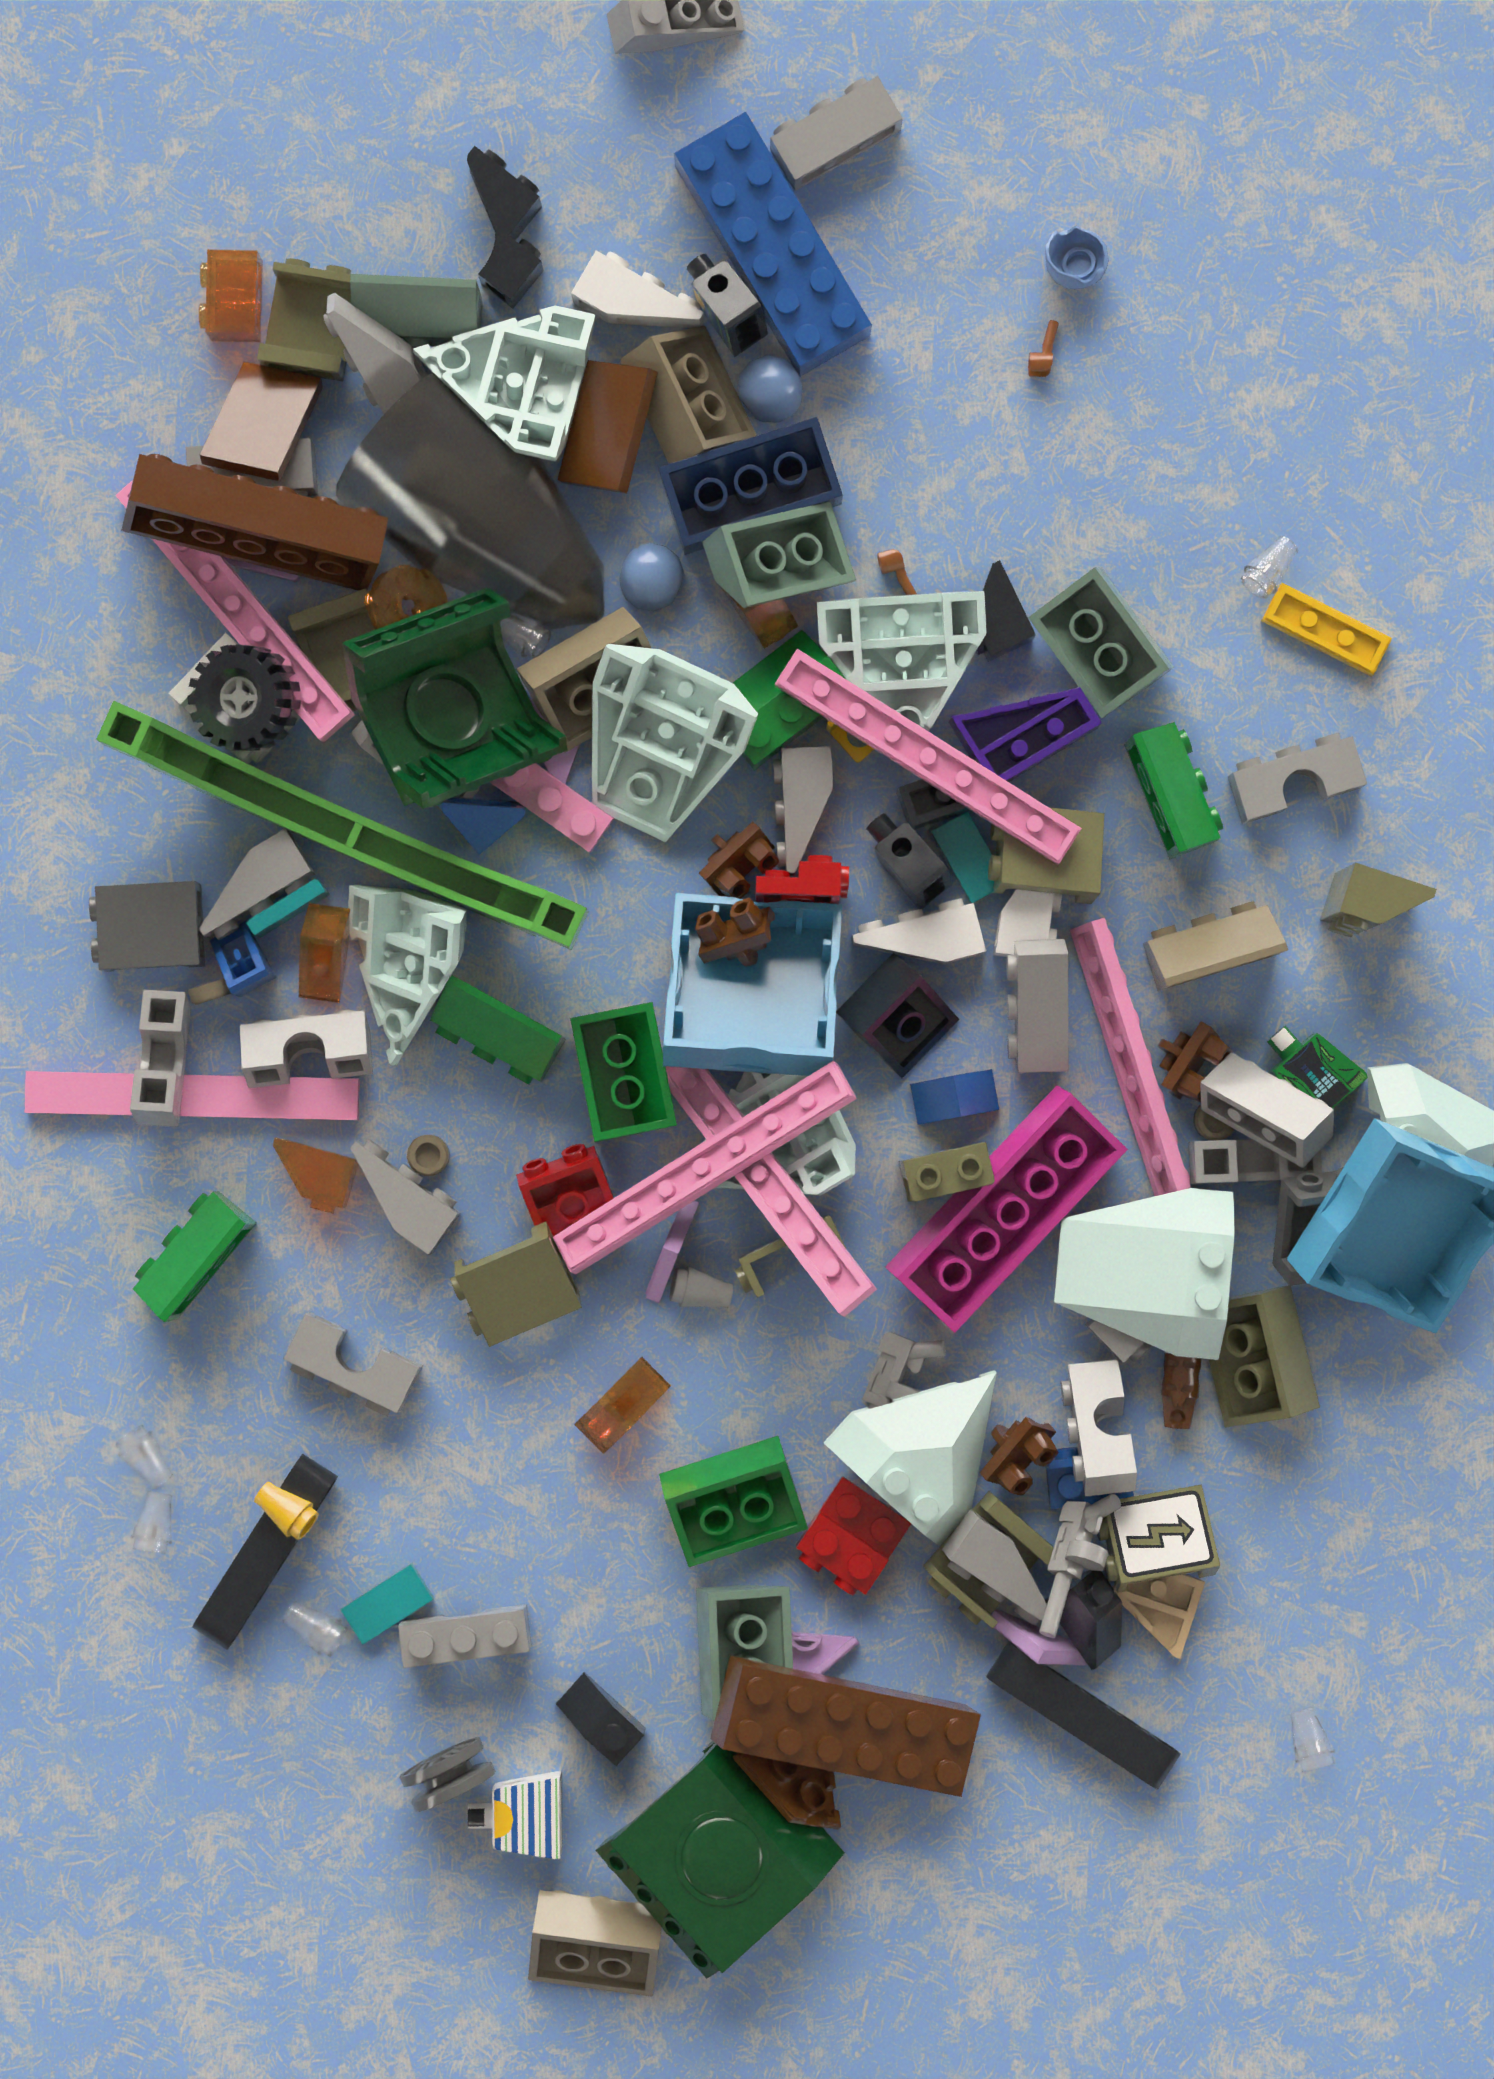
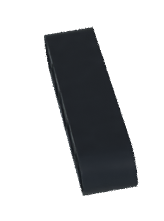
(259, 1559)
(1083, 1715)

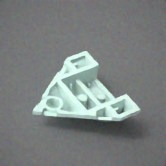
(520, 376)
(904, 646)
(408, 954)
(1431, 1110)
(813, 1159)
(921, 1451)

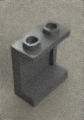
(147, 926)
(1297, 1205)

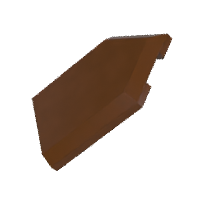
(796, 1790)

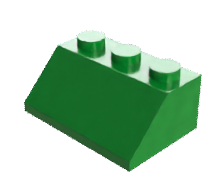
(779, 715)
(1173, 789)
(496, 1030)
(623, 1072)
(192, 1255)
(733, 1501)

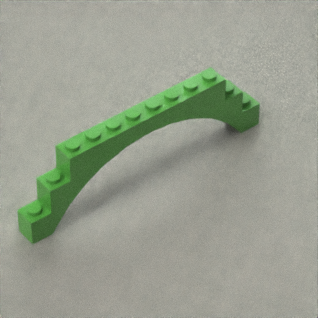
(340, 829)

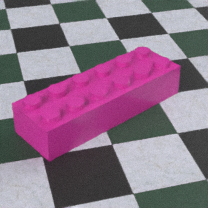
(994, 1227)

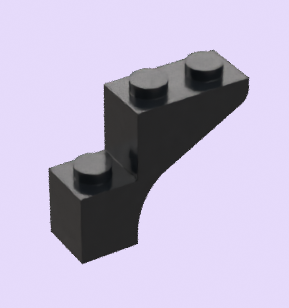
(510, 207)

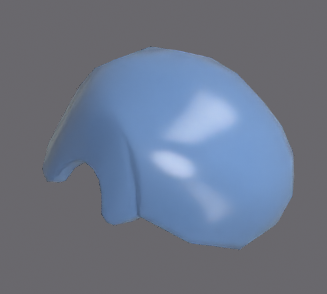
(1076, 258)
(770, 388)
(651, 577)

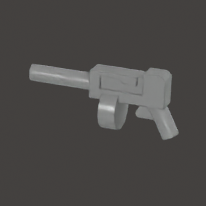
(896, 1357)
(1074, 1552)

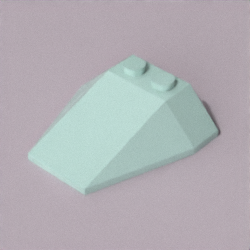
(661, 736)
(1153, 1269)

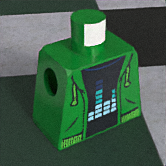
(1315, 1067)

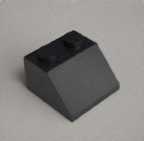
(897, 1015)

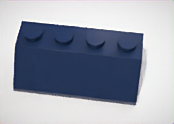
(750, 481)

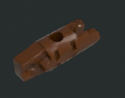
(1180, 1390)

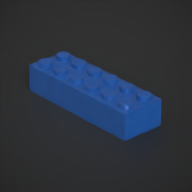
(772, 244)

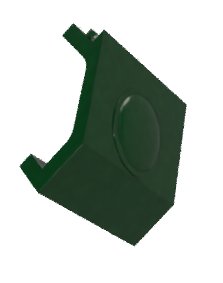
(446, 700)
(718, 1861)

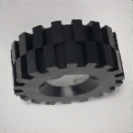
(224, 697)

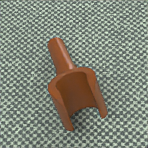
(1040, 362)
(893, 561)

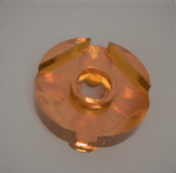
(400, 583)

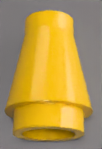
(289, 1512)

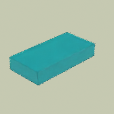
(966, 855)
(287, 908)
(387, 1603)

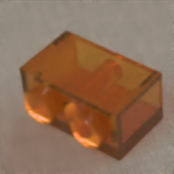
(232, 295)

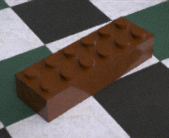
(254, 522)
(845, 1726)

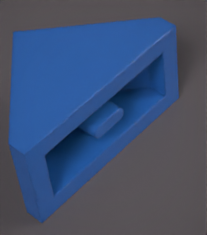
(482, 819)
(242, 961)
(954, 1096)

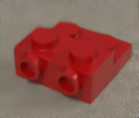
(817, 882)
(565, 1187)
(852, 1537)

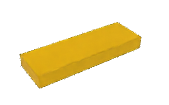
(1326, 629)

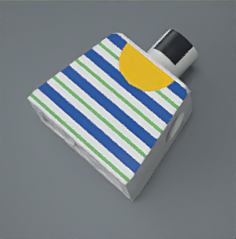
(523, 1815)

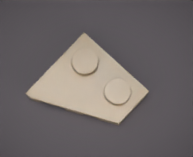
(1165, 1607)

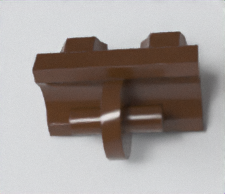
(736, 859)
(737, 937)
(1187, 1056)
(1016, 1450)

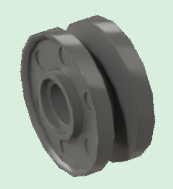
(447, 1774)

